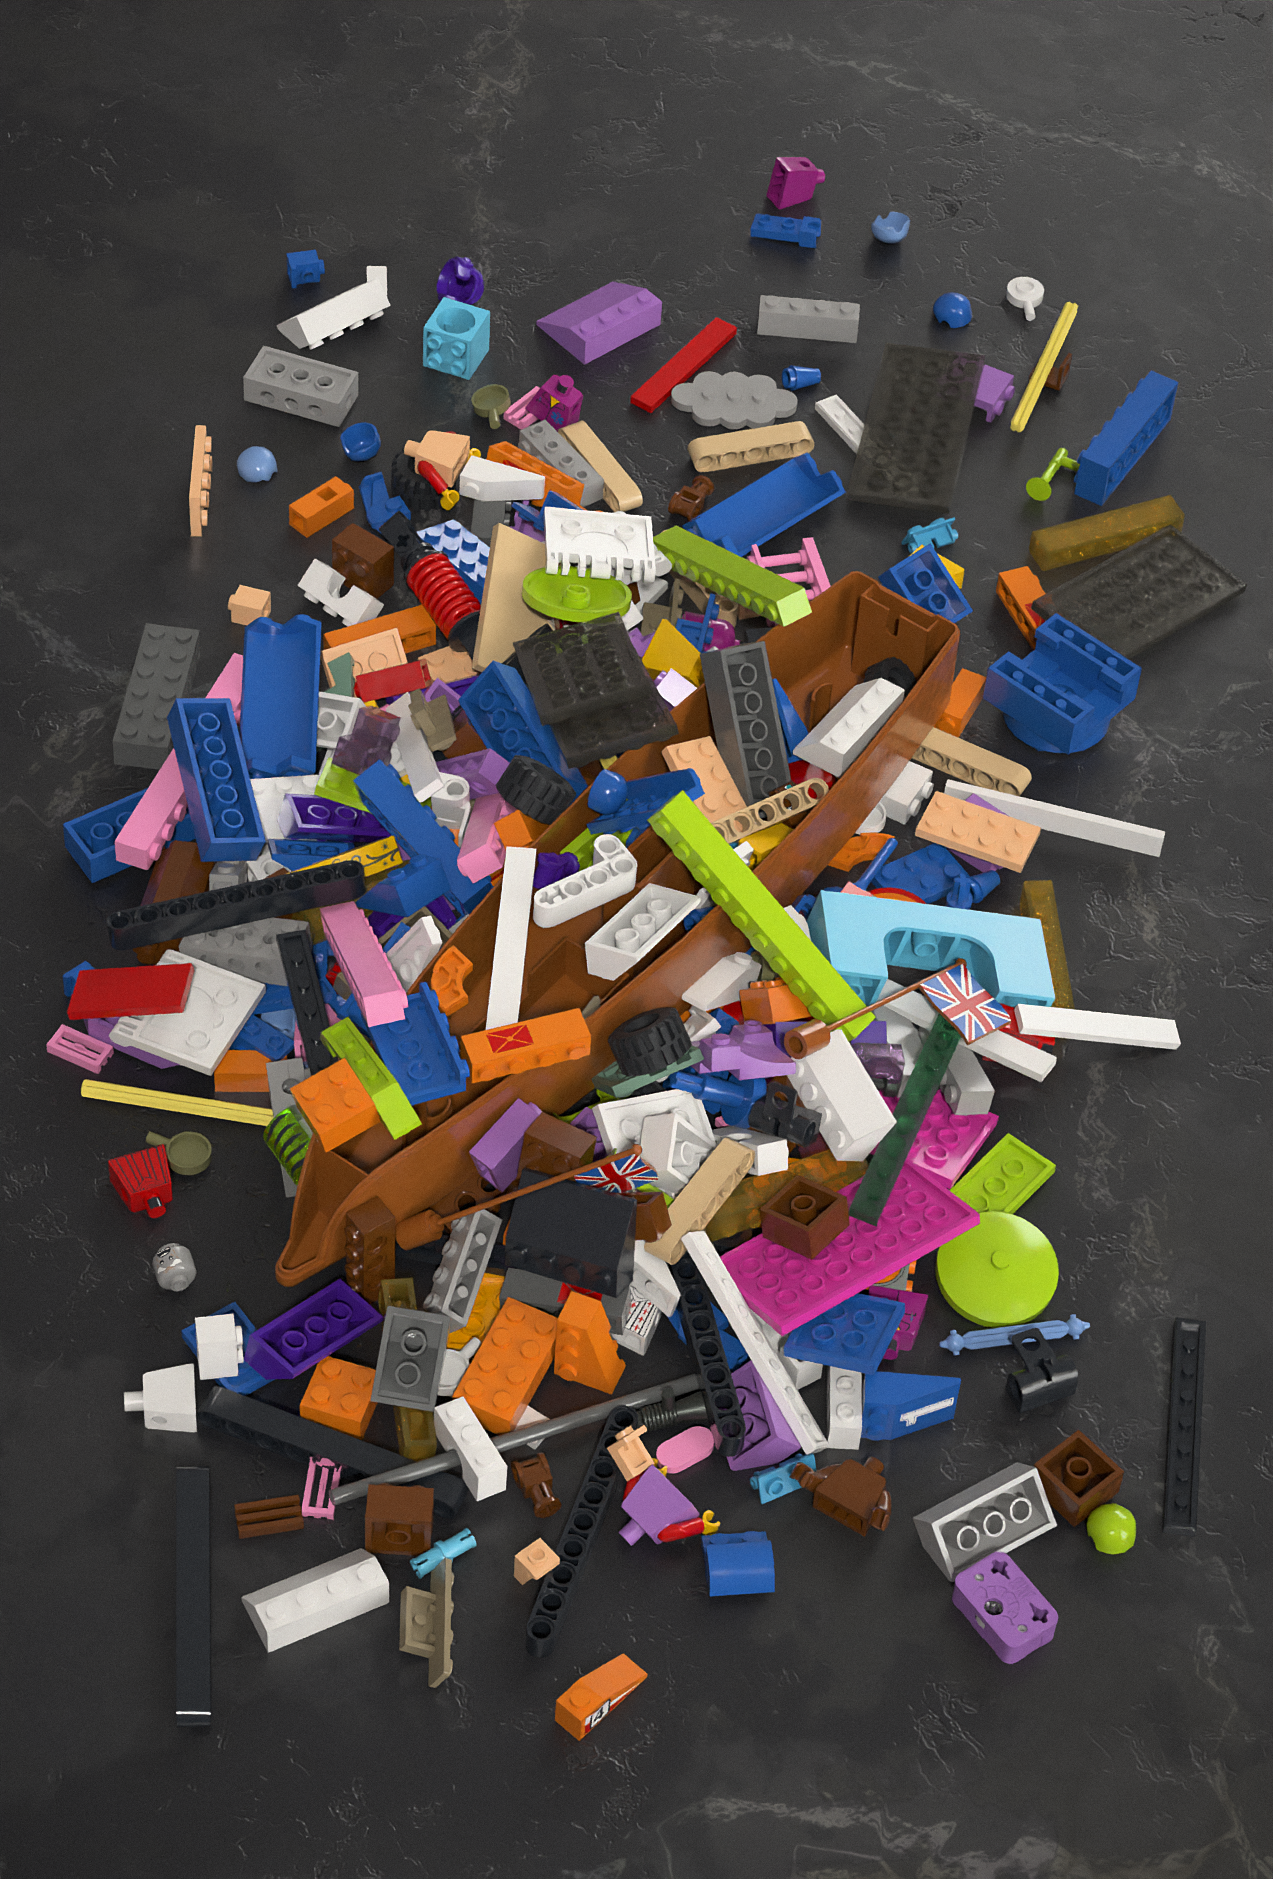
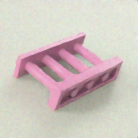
(808, 557)

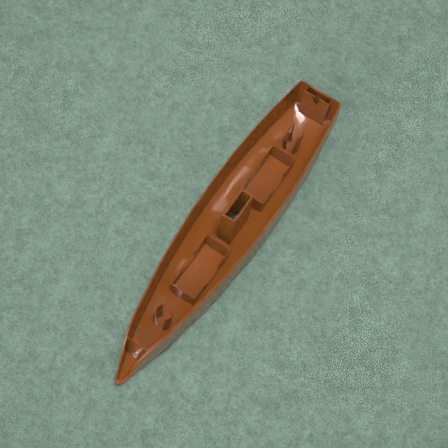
(816, 666)

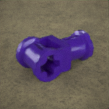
(554, 868)

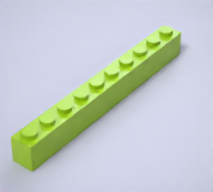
(733, 576)
(758, 914)

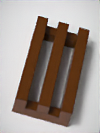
(268, 1511)

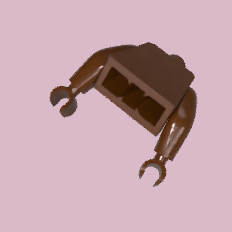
(849, 1493)

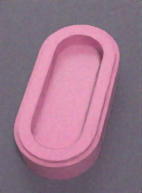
(685, 1449)

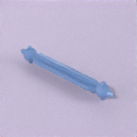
(1002, 1336)

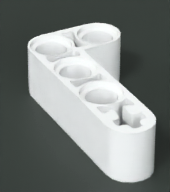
(607, 879)

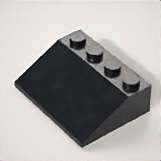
(573, 1234)

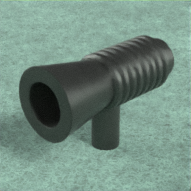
(670, 1413)

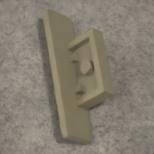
(655, 613)
(434, 720)
(427, 1622)

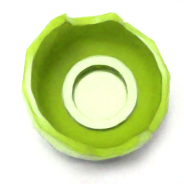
(1112, 1528)

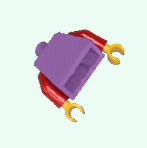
(661, 1510)

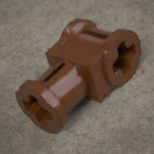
(690, 500)
(536, 1482)

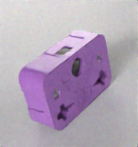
(1004, 1607)

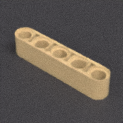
(750, 446)
(619, 488)
(701, 594)
(972, 763)
(774, 809)
(703, 1197)

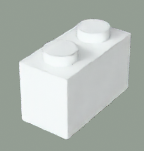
(907, 792)
(218, 1346)

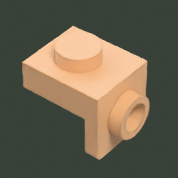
(630, 1452)
(534, 1561)

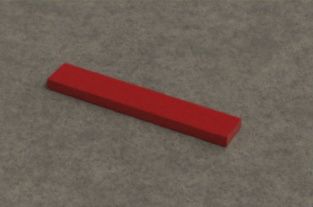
(683, 365)

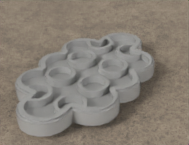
(734, 400)

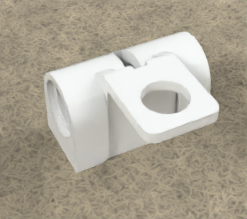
(452, 804)

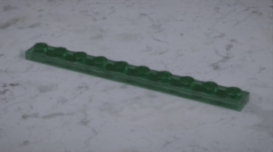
(910, 1115)

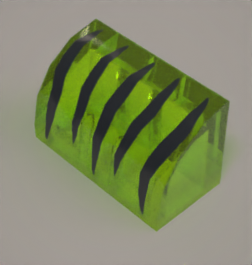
(287, 1142)

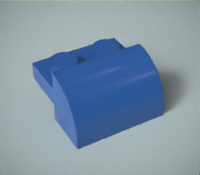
(738, 1563)

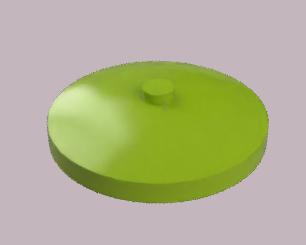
(574, 596)
(998, 1271)

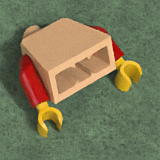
(440, 461)

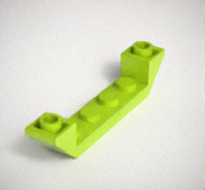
(390, 1101)

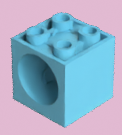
(456, 338)

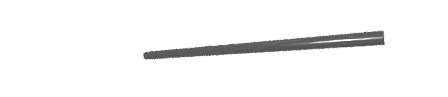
(514, 1439)

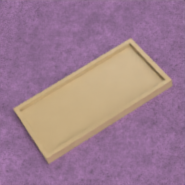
(503, 611)

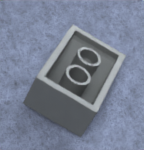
(411, 1358)

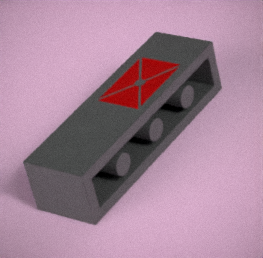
(552, 1295)

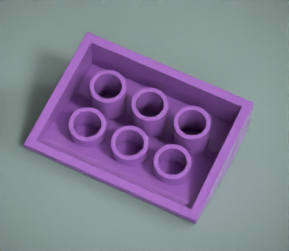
(603, 320)

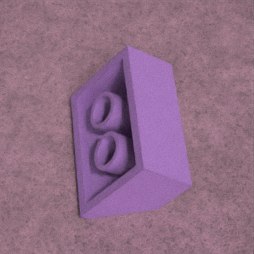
(767, 1431)

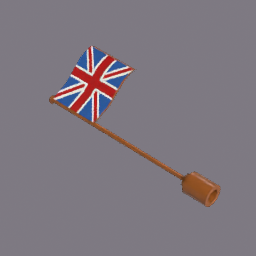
(949, 991)
(613, 1174)

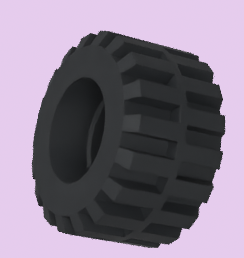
(412, 487)
(535, 789)
(649, 1041)

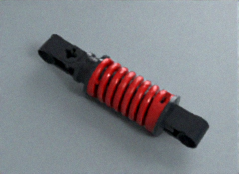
(435, 584)

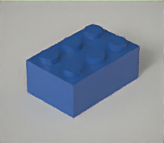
(928, 584)

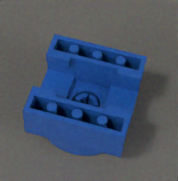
(1063, 689)

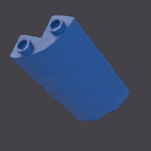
(767, 506)
(280, 697)

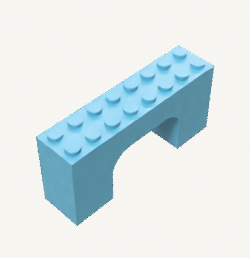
(869, 933)

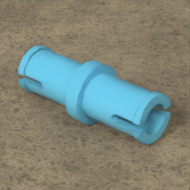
(448, 1549)

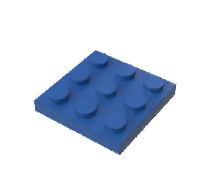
(849, 1334)

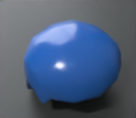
(953, 309)
(360, 441)
(608, 792)

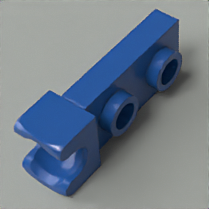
(787, 229)

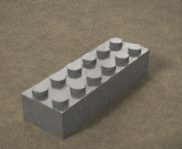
(159, 676)
(746, 719)

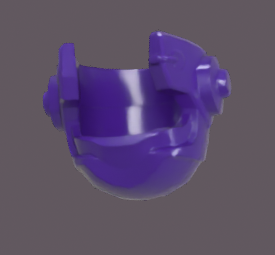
(460, 281)

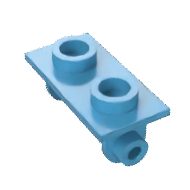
(938, 530)
(776, 1482)

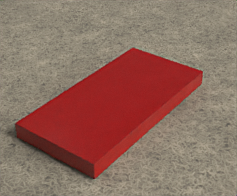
(131, 991)

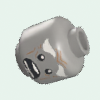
(174, 1266)

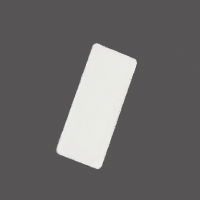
(378, 272)

